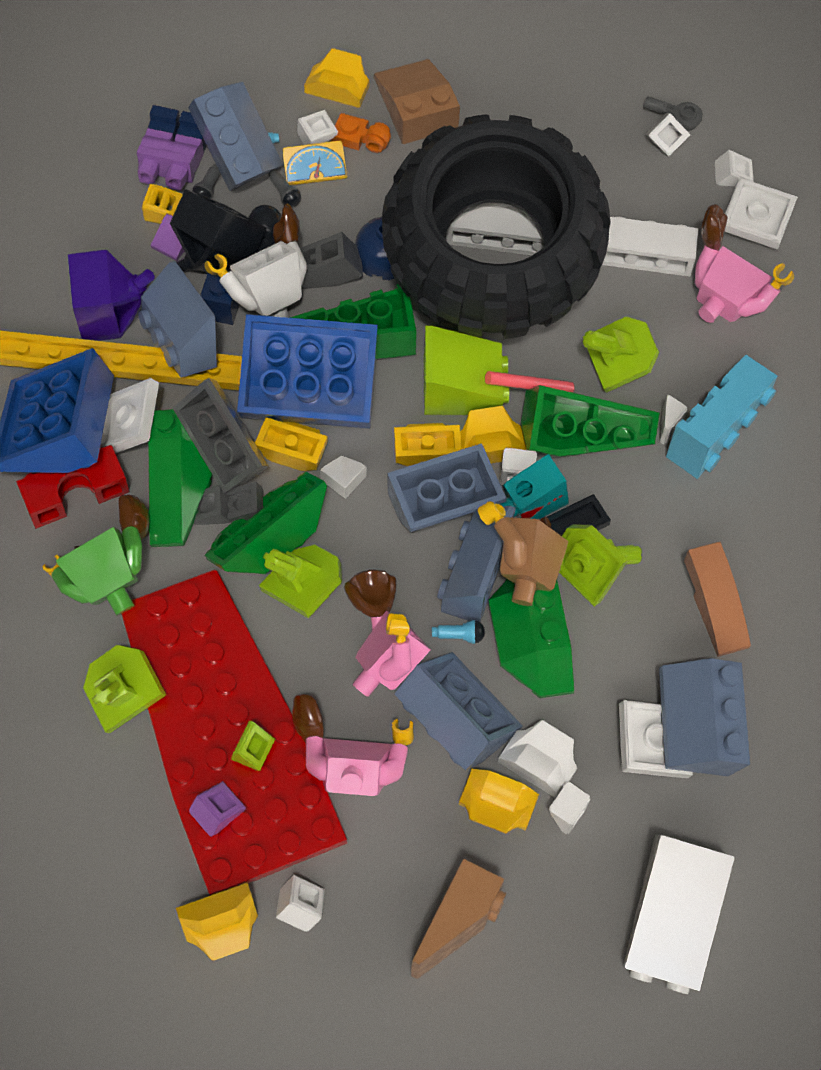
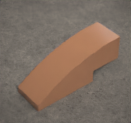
(718, 598)

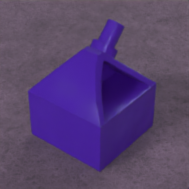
(104, 294)

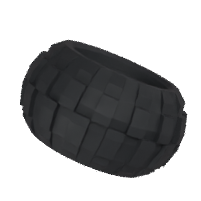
(509, 166)

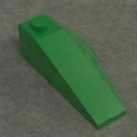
(576, 424)
(175, 480)

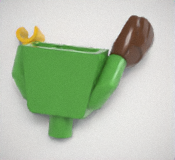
(106, 563)

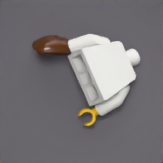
(271, 276)

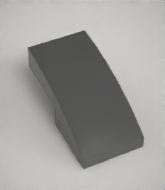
(235, 504)

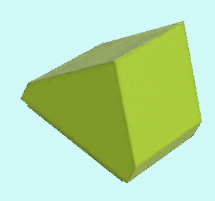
(253, 746)

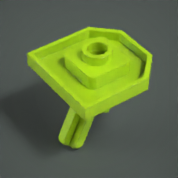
(621, 351)
(594, 561)
(301, 577)
(121, 686)

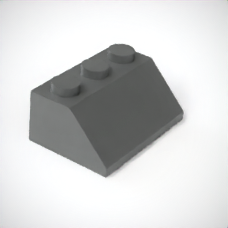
(220, 435)

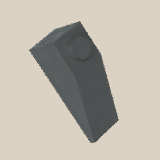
(331, 262)

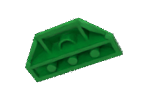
(283, 524)
(533, 640)

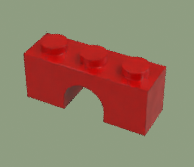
(45, 491)

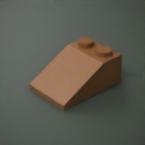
(418, 99)
(463, 913)

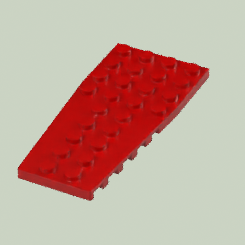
(212, 692)

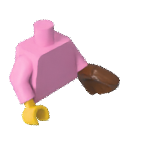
(727, 281)
(392, 645)
(348, 764)

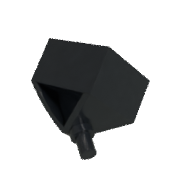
(212, 229)

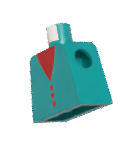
(537, 490)

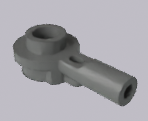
(686, 113)

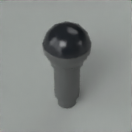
(205, 186)
(287, 193)

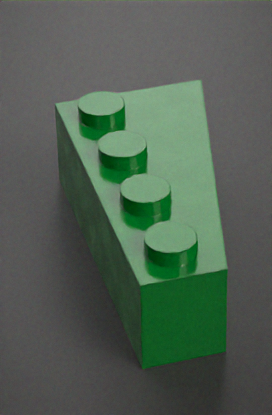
(388, 310)

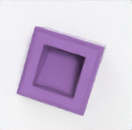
(166, 240)
(216, 808)

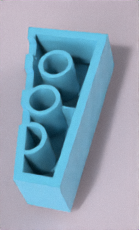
(721, 416)

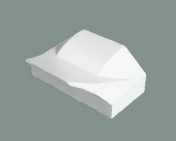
(541, 757)

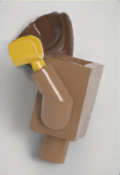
(529, 554)

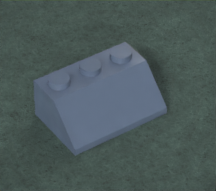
(235, 134)
(179, 322)
(443, 488)
(473, 569)
(457, 710)
(704, 717)

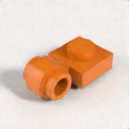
(355, 131)

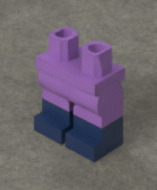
(170, 148)

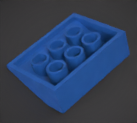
(307, 371)
(56, 416)

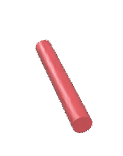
(526, 382)

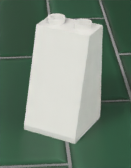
(677, 913)

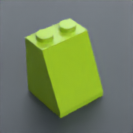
(457, 370)

